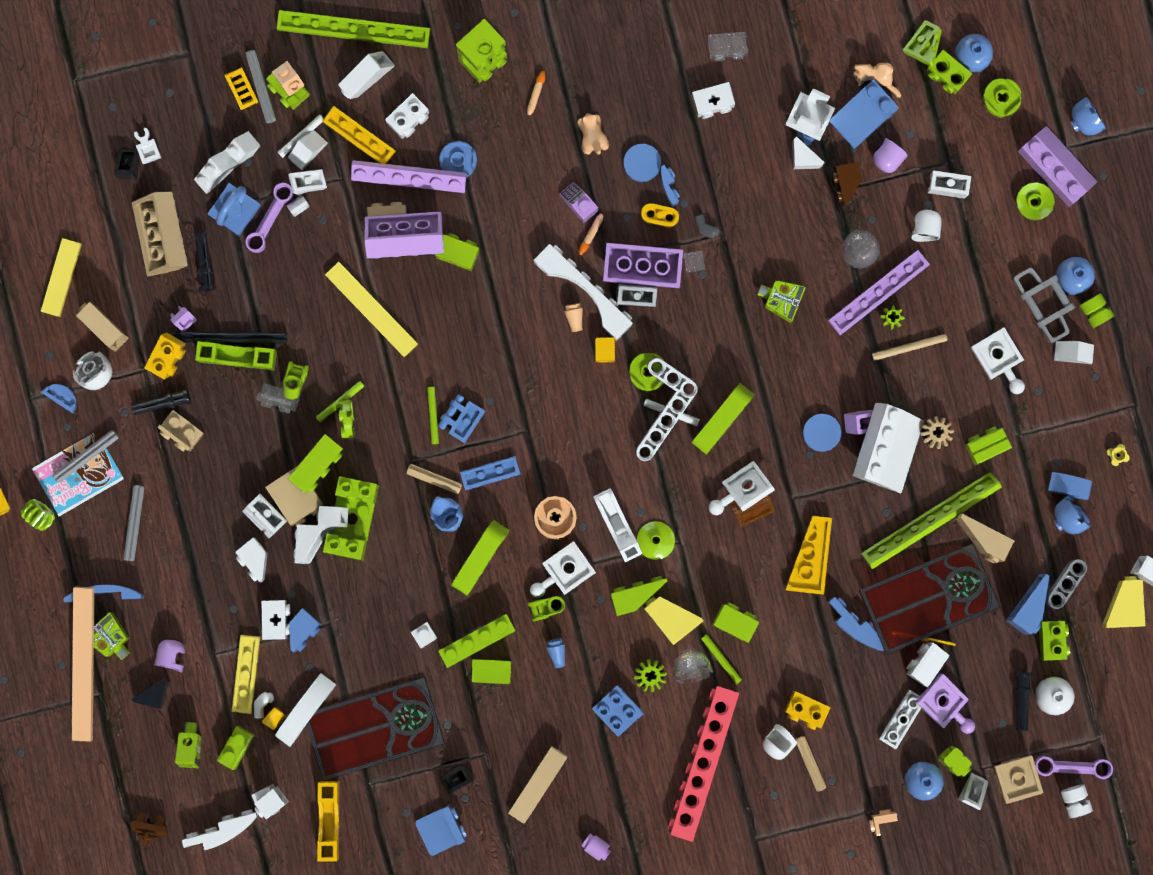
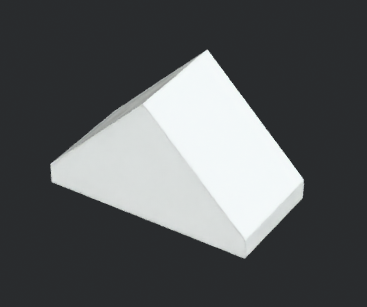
(307, 149)
(804, 157)
(1073, 352)
(974, 791)

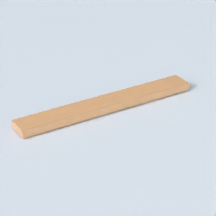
(83, 664)

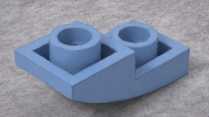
(667, 180)
(1070, 485)

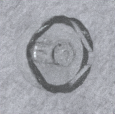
(860, 249)
(692, 666)

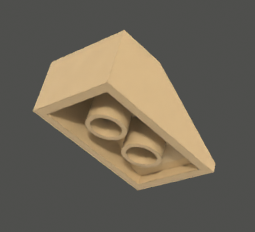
(988, 541)

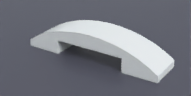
(305, 709)

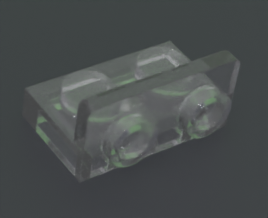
(727, 45)

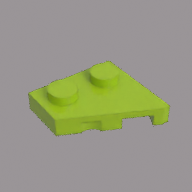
(924, 43)

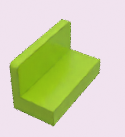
(491, 671)

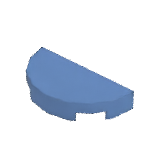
(61, 395)

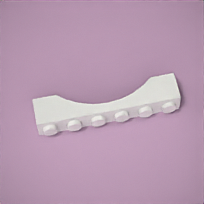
(555, 265)

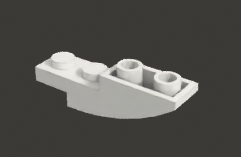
(228, 829)

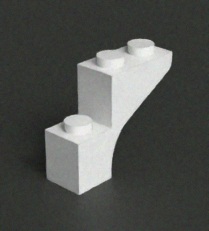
(224, 162)
(617, 525)
(311, 536)

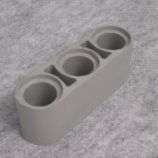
(1074, 580)

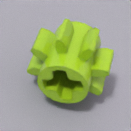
(896, 314)

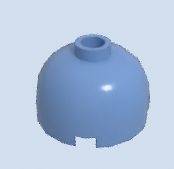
(974, 52)
(1086, 118)
(1075, 275)
(1070, 517)
(924, 781)

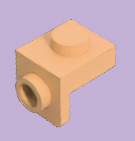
(288, 78)
(884, 817)

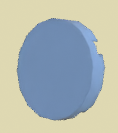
(458, 157)
(642, 162)
(821, 432)

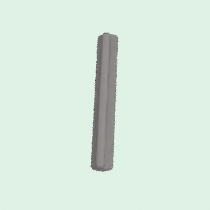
(260, 86)
(85, 456)
(133, 523)

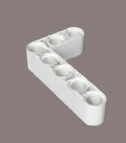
(668, 409)

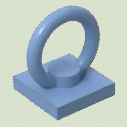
(234, 209)

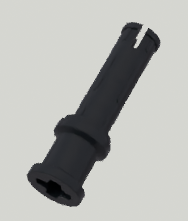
(205, 271)
(170, 397)
(1022, 690)

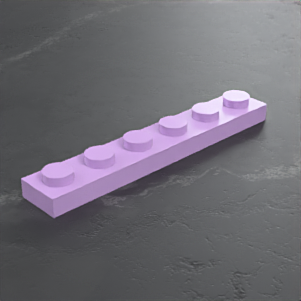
(408, 176)
(878, 292)

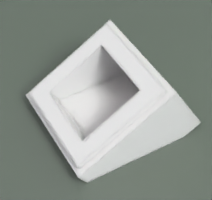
(298, 205)

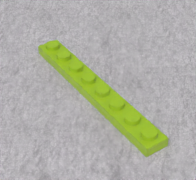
(353, 29)
(931, 520)

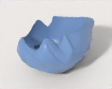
(446, 514)

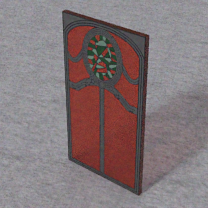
(929, 598)
(374, 729)

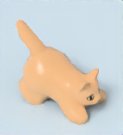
(880, 73)
(593, 136)

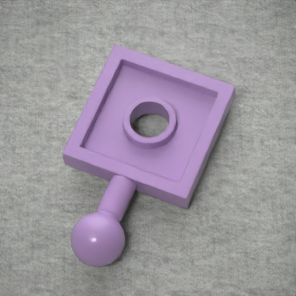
(954, 702)

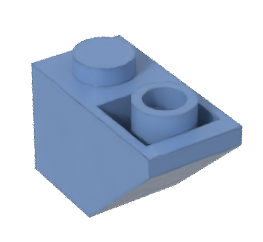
(301, 628)

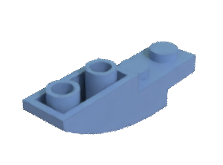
(848, 622)

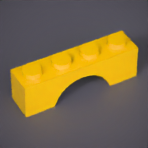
(328, 821)

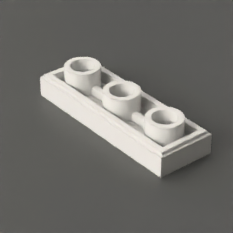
(895, 729)

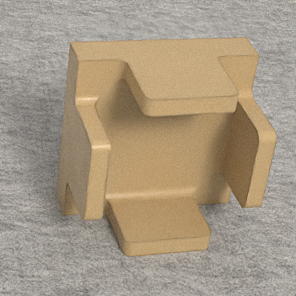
(1017, 779)

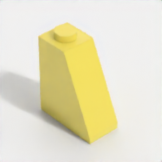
(1126, 605)
(671, 619)

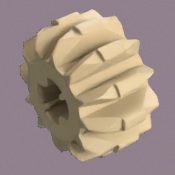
(941, 438)

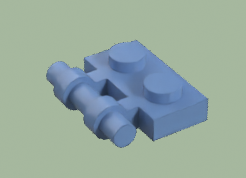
(466, 421)

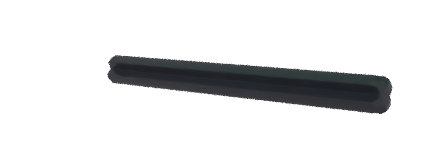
(231, 337)

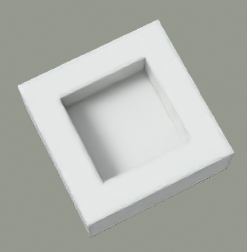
(424, 635)

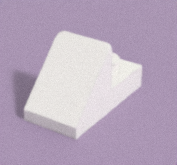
(307, 181)

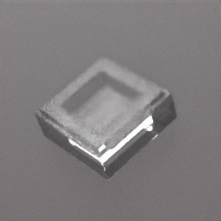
(694, 261)

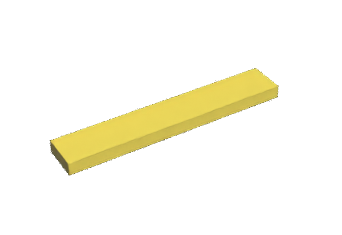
(371, 309)

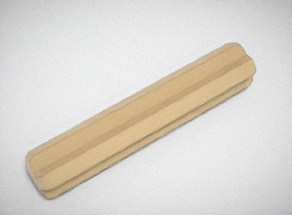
(434, 479)
(810, 763)

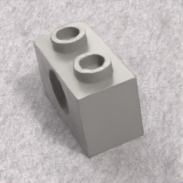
(636, 294)

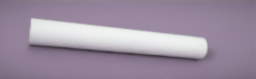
(310, 127)
(659, 407)

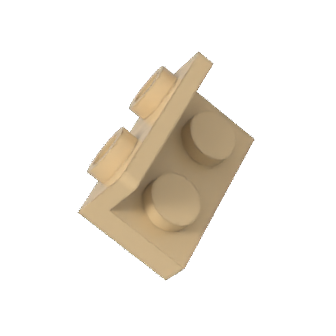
(181, 431)

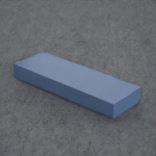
(490, 473)

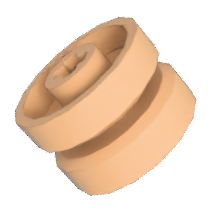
(547, 509)

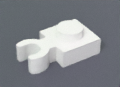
(148, 148)

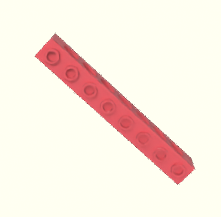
(688, 830)

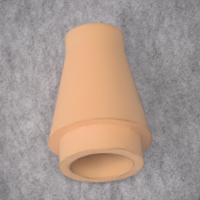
(574, 316)

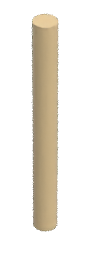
(909, 347)

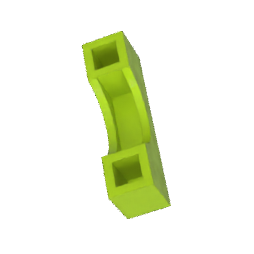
(236, 356)
(477, 640)

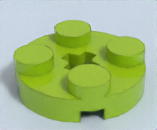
(991, 97)
(637, 373)
(346, 417)

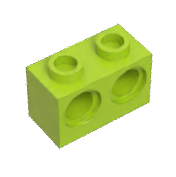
(952, 68)

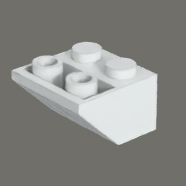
(927, 663)

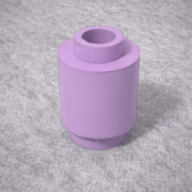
(596, 847)

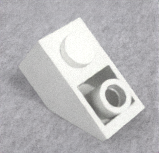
(254, 557)

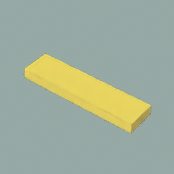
(61, 277)
(246, 674)

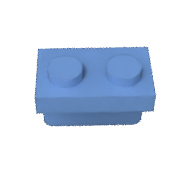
(441, 830)

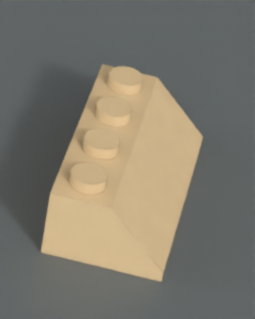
(159, 233)

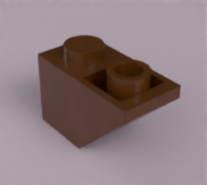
(848, 179)

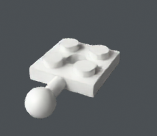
(995, 367)
(743, 497)
(565, 581)

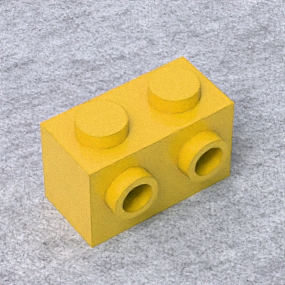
(165, 356)
(807, 709)

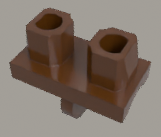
(158, 828)

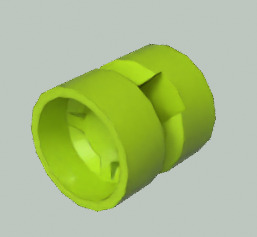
(1097, 310)

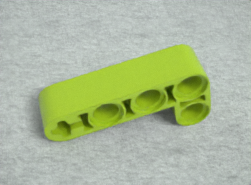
(723, 418)
(480, 557)

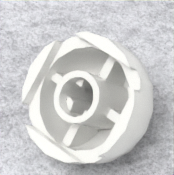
(93, 371)
(1054, 695)

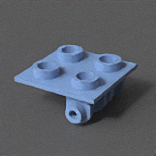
(617, 710)

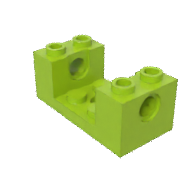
(478, 48)
(360, 500)

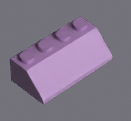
(1057, 166)
(404, 235)
(643, 265)

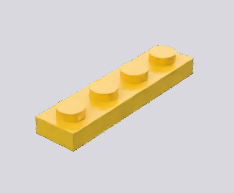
(358, 136)

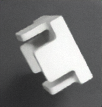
(811, 114)

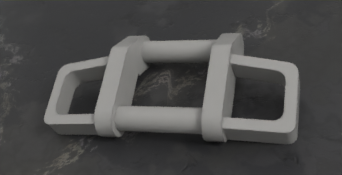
(1027, 296)

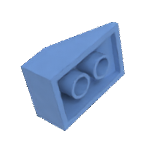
(864, 114)
(1030, 609)

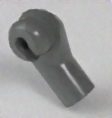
(705, 229)

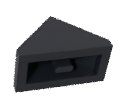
(127, 165)
(153, 696)
(457, 778)

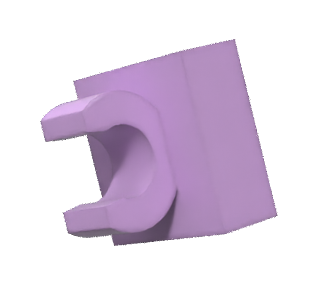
(183, 319)

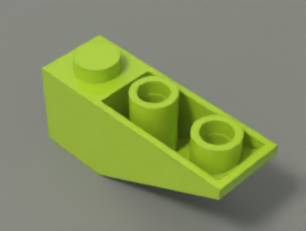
(631, 599)

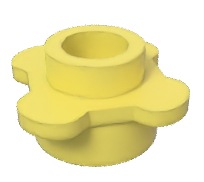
(1123, 455)

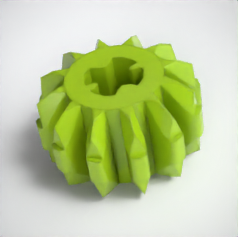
(37, 514)
(653, 681)

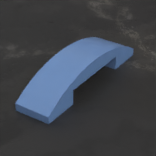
(126, 593)

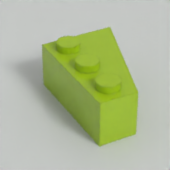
(315, 464)

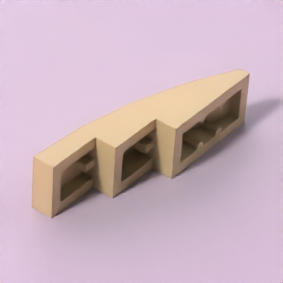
(538, 784)

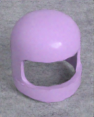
(889, 156)
(167, 653)

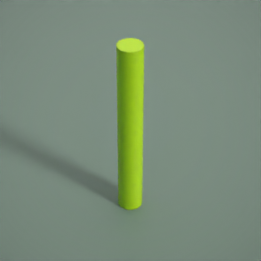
(336, 404)
(433, 415)
(721, 659)

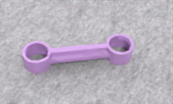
(269, 217)
(1074, 767)

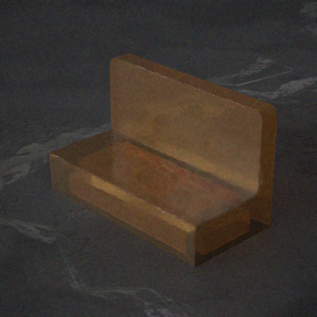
(756, 511)

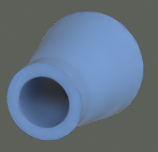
(556, 650)

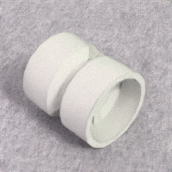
(1076, 801)

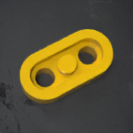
(660, 214)

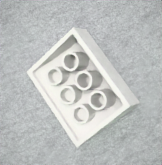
(888, 447)

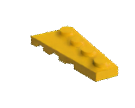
(811, 563)

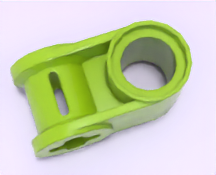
(294, 377)
(545, 608)

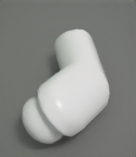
(260, 703)

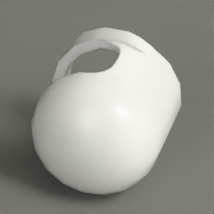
(927, 223)
(779, 743)

